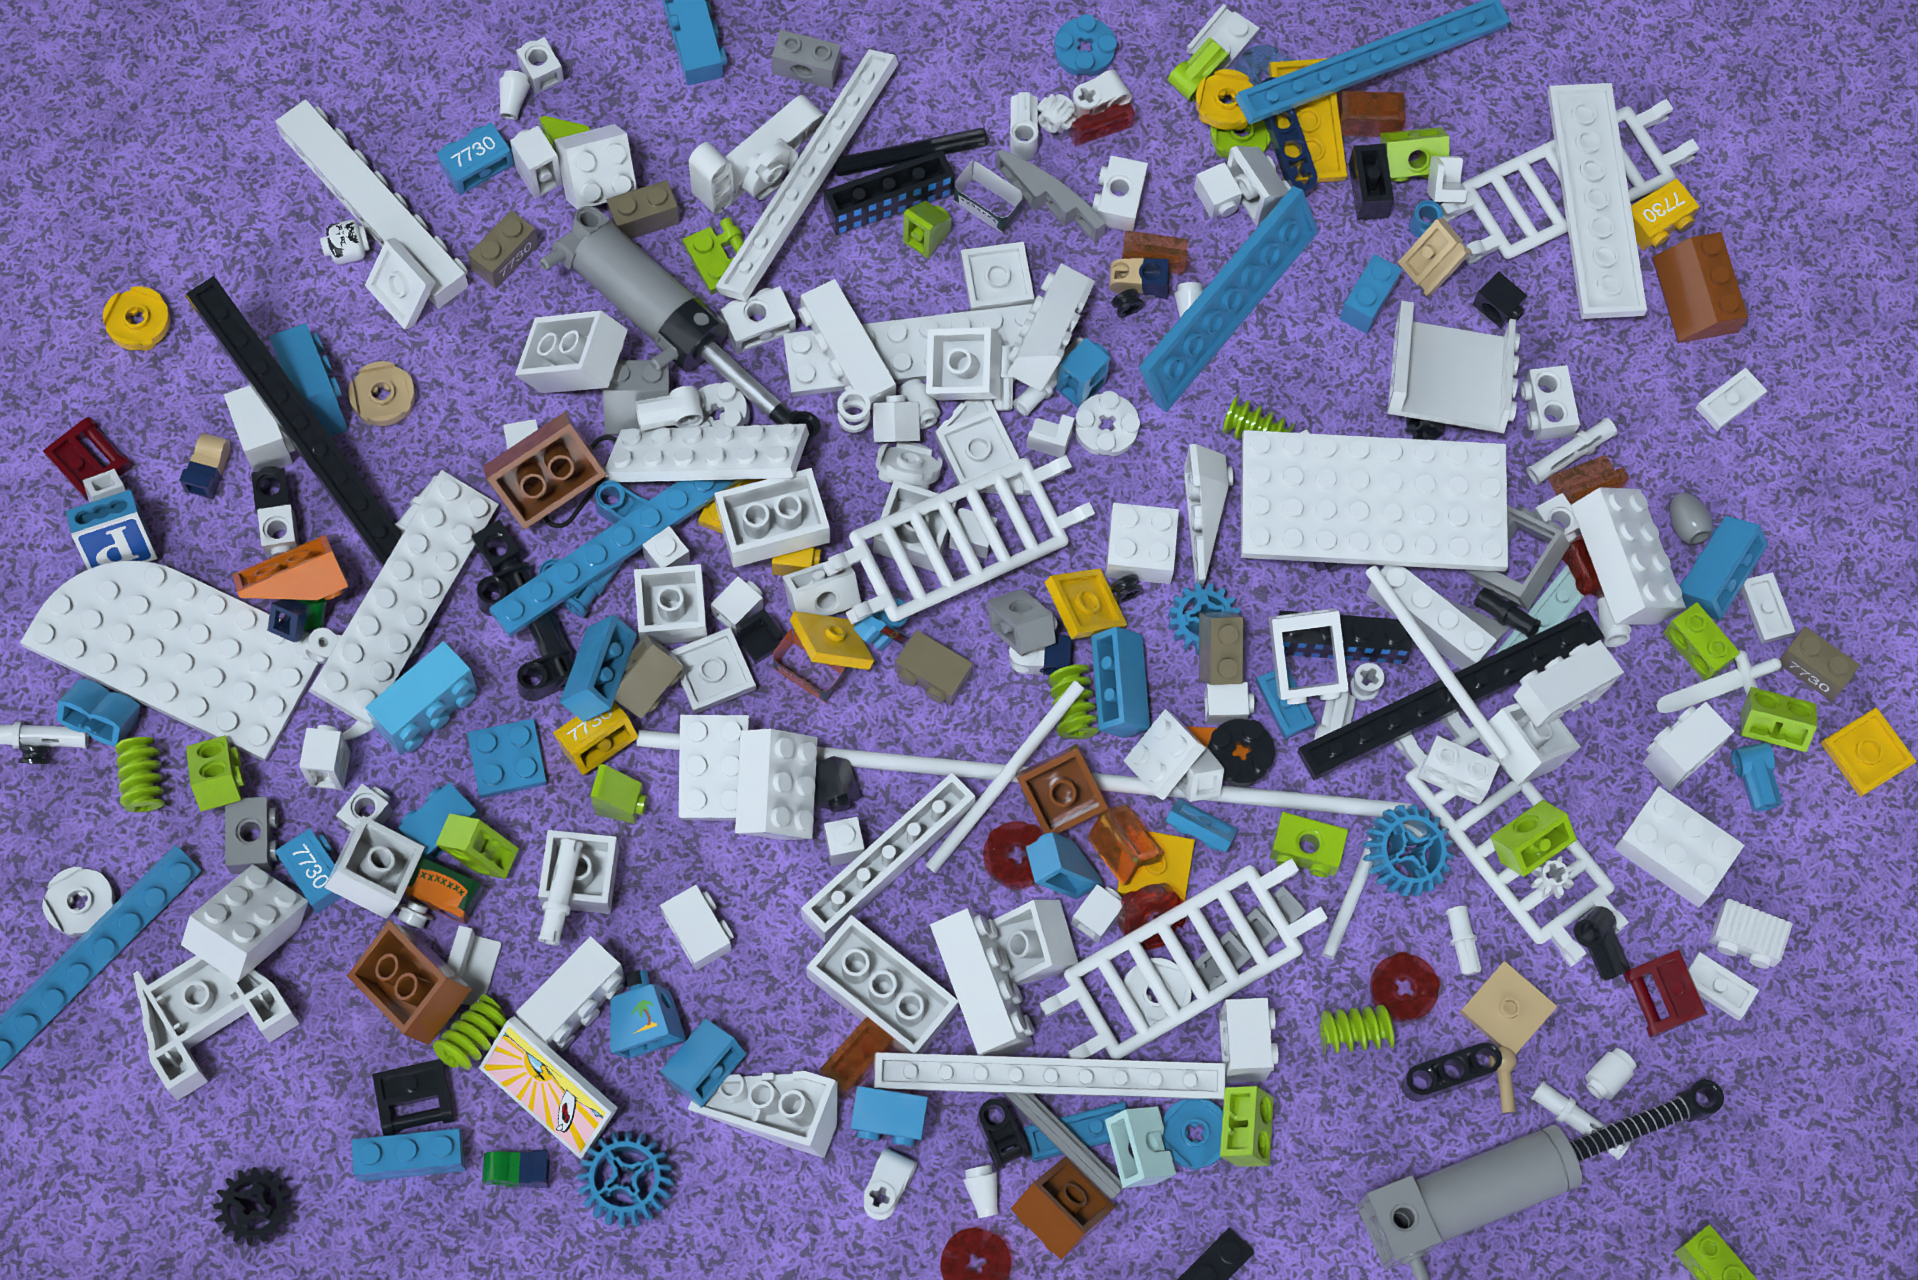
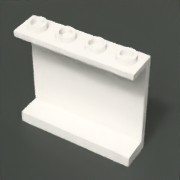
(1453, 374)

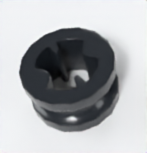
(1127, 303)
(1126, 588)
(34, 754)

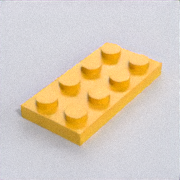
(1319, 126)

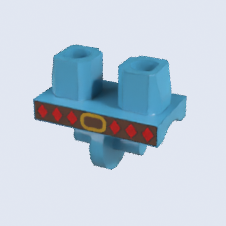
(880, 630)

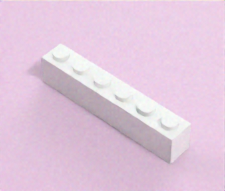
(888, 857)

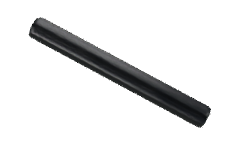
(909, 151)

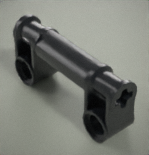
(556, 661)

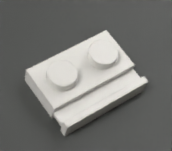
(1229, 31)

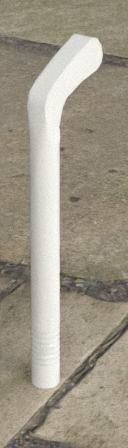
(1350, 901)

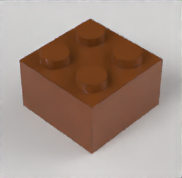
(1062, 790)

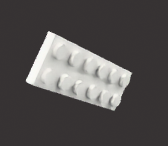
(707, 453)

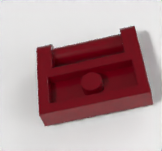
(76, 462)
(1675, 988)

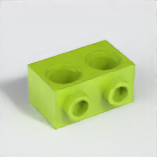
(1701, 642)
(1778, 719)
(214, 773)
(477, 846)
(1247, 1126)

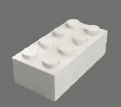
(1628, 556)
(983, 984)
(882, 985)

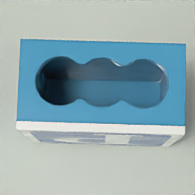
(111, 531)

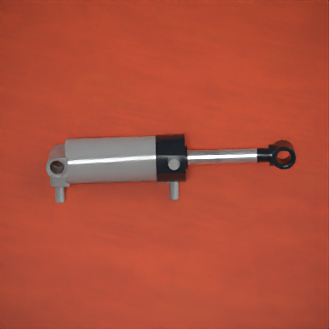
(661, 308)

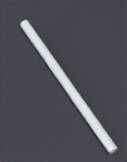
(1438, 663)
(1004, 776)

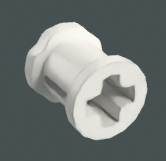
(1365, 671)

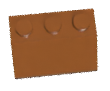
(1700, 288)

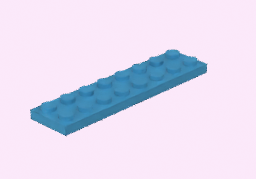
(1229, 299)

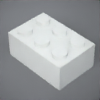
(571, 352)
(772, 518)
(709, 766)
(776, 784)
(1679, 847)
(244, 923)
(573, 995)

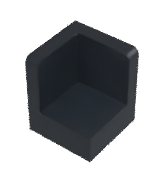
(759, 636)

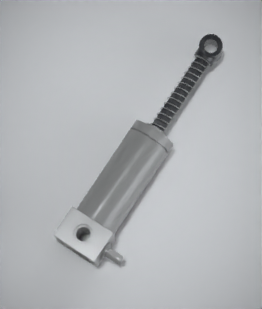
(1504, 1181)

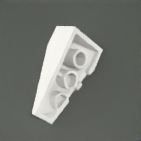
(1206, 490)

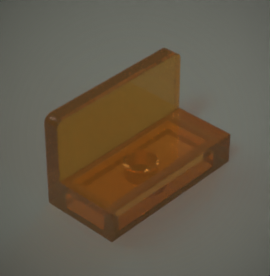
(1156, 247)
(1586, 478)
(1123, 842)

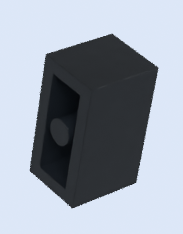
(1371, 181)

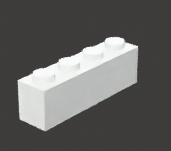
(1050, 328)
(1451, 627)

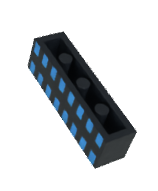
(888, 192)
(1362, 637)

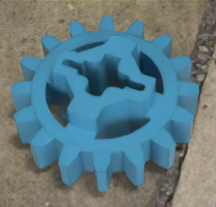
(1204, 602)

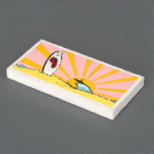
(547, 1087)

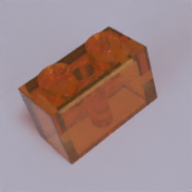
(1371, 113)
(855, 1057)

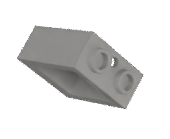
(1526, 593)

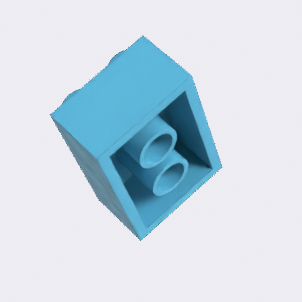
(422, 699)

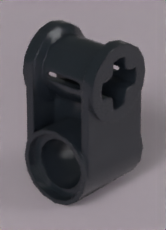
(1002, 1136)

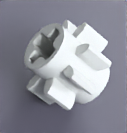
(1056, 113)
(1550, 886)

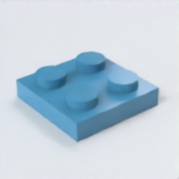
(506, 758)

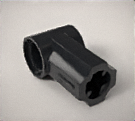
(1602, 942)

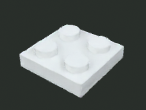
(997, 276)
(400, 283)
(713, 671)
(1164, 754)

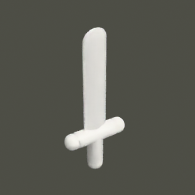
(1743, 676)

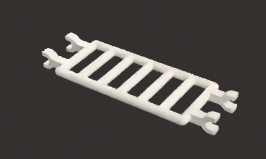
(1495, 175)
(942, 501)
(1162, 925)
(1554, 930)

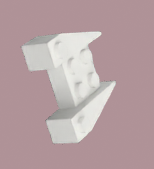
(195, 1004)

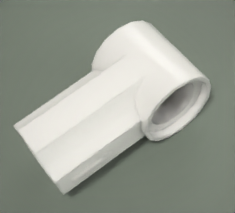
(1024, 125)
(679, 408)
(1336, 714)

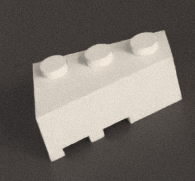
(1568, 683)

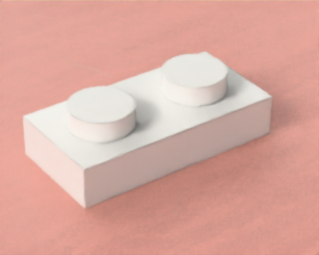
(1731, 399)
(1767, 608)
(1721, 986)

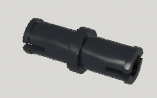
(1507, 613)

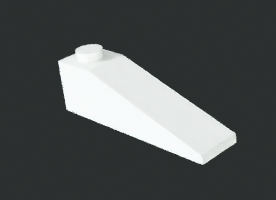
(783, 1108)

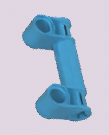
(627, 503)

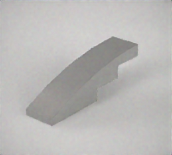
(1042, 189)
(1234, 945)

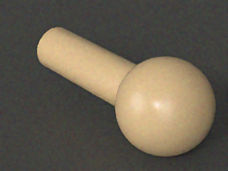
(1505, 1079)

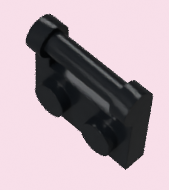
(410, 1086)

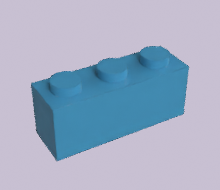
(1723, 566)
(598, 668)
(1120, 682)
(408, 1155)

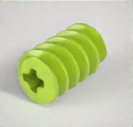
(1243, 419)
(1075, 721)
(137, 774)
(1356, 1028)
(470, 1034)

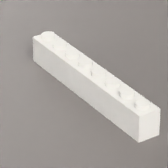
(368, 198)

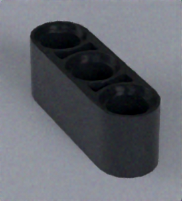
(1462, 1060)

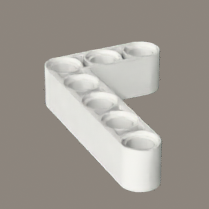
(719, 179)

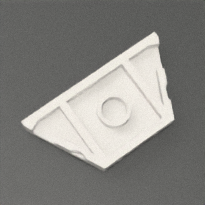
(978, 444)

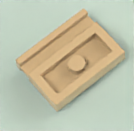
(1434, 256)

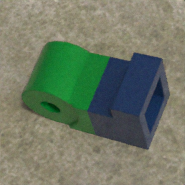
(298, 617)
(517, 1169)

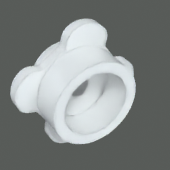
(414, 914)

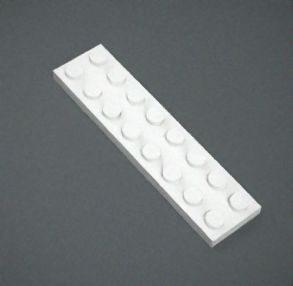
(1596, 201)
(898, 343)
(403, 597)

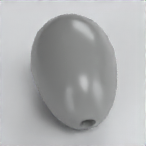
(1690, 518)

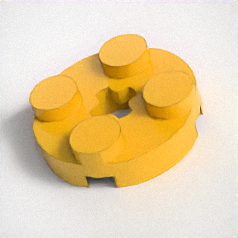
(1214, 111)
(141, 335)

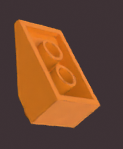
(297, 574)

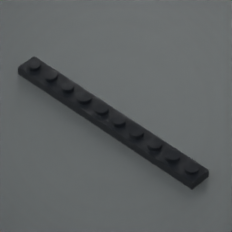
(295, 418)
(1437, 702)

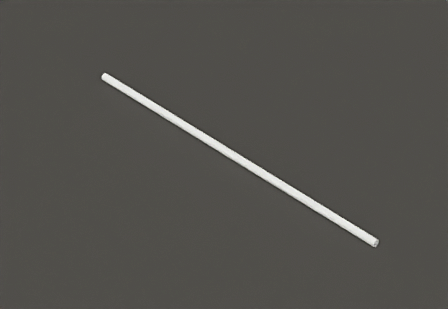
(1105, 782)

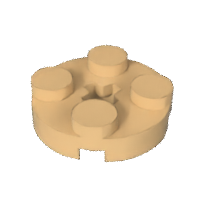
(386, 411)

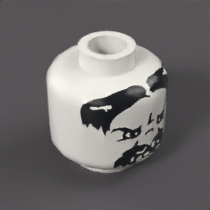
(345, 242)

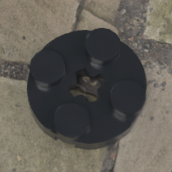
(1251, 736)

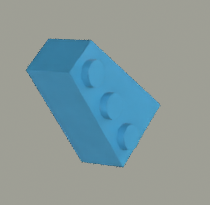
(308, 372)

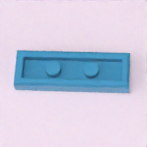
(1086, 1126)

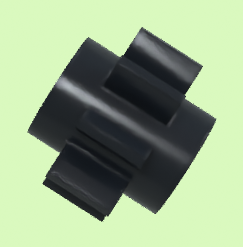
(1424, 429)

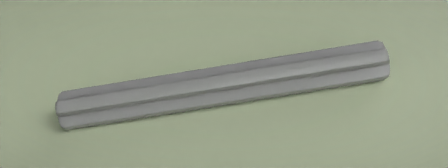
(1067, 1143)

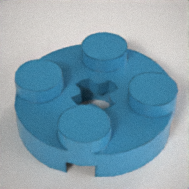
(1085, 30)
(1193, 1113)

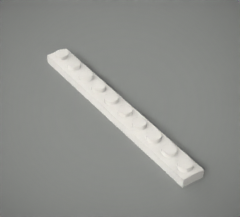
(806, 175)
(1049, 1076)

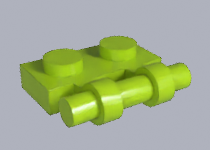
(708, 253)

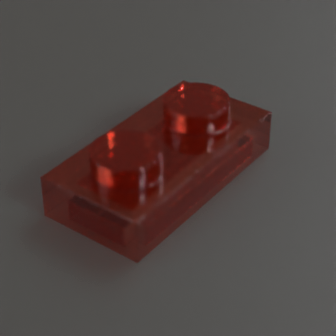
(1110, 121)

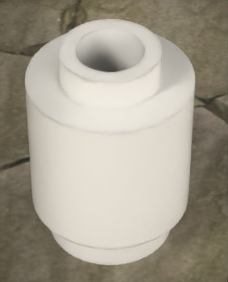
(928, 409)
(1610, 1074)

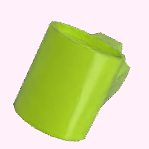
(1202, 64)

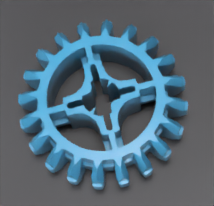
(1424, 873)
(611, 1189)

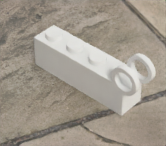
(849, 351)

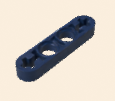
(1292, 135)

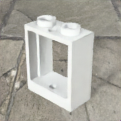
(1301, 621)

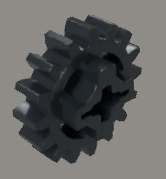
(248, 1220)

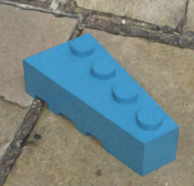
(695, 39)

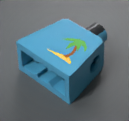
(643, 1018)

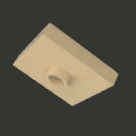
(1508, 1008)

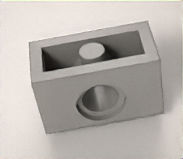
(806, 59)
(1022, 621)
(240, 819)

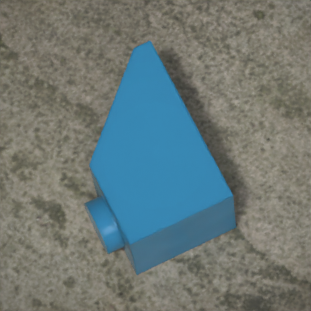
(1061, 866)

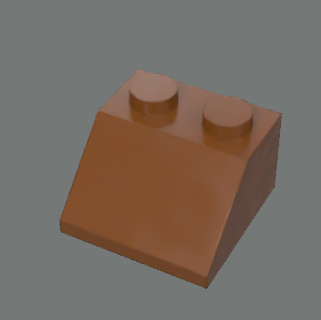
(1062, 1208)

